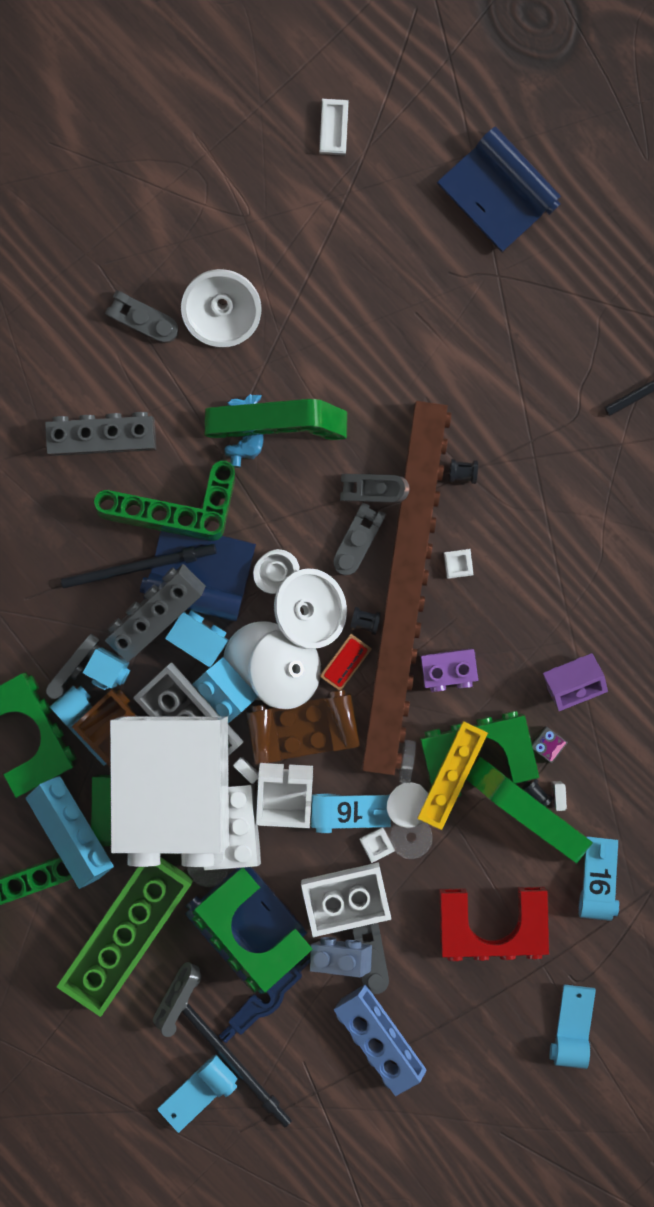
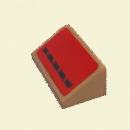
(345, 662)

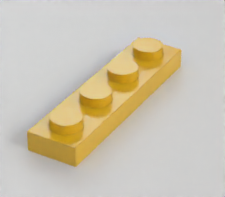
(452, 775)

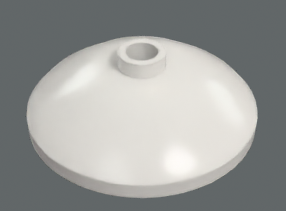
(218, 323)
(322, 604)
(242, 643)
(272, 671)

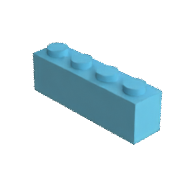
(69, 832)

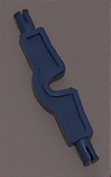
(256, 1008)

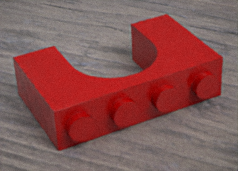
(528, 937)

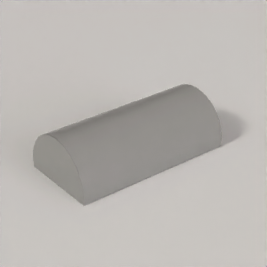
(175, 696)

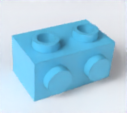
(197, 638)
(107, 669)
(225, 689)

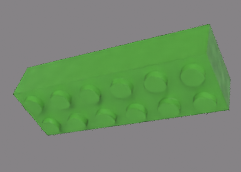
(124, 935)

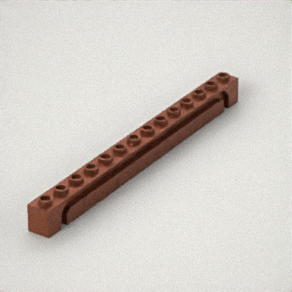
(405, 587)

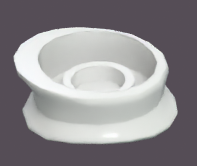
(273, 569)
(406, 804)

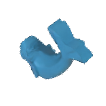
(250, 445)

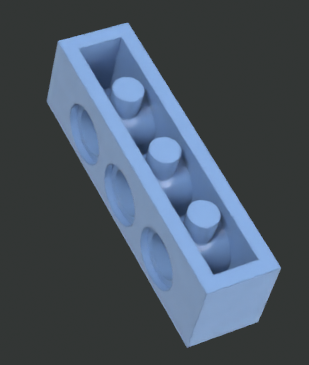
(379, 1026)

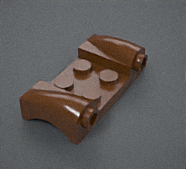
(95, 724)
(303, 730)

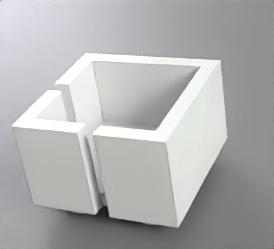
(284, 795)

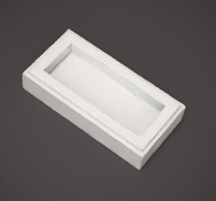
(333, 127)

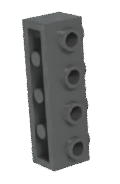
(100, 435)
(155, 612)

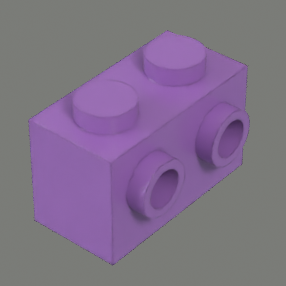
(449, 668)
(575, 682)

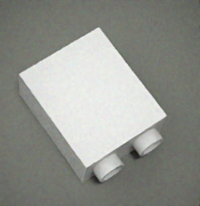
(169, 788)

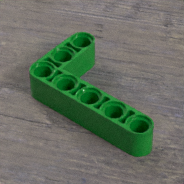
(277, 417)
(174, 511)
(528, 810)
(29, 883)

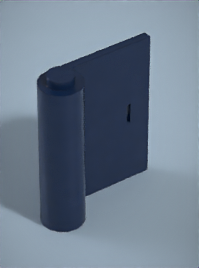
(502, 186)
(221, 573)
(253, 924)

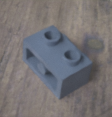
(341, 957)

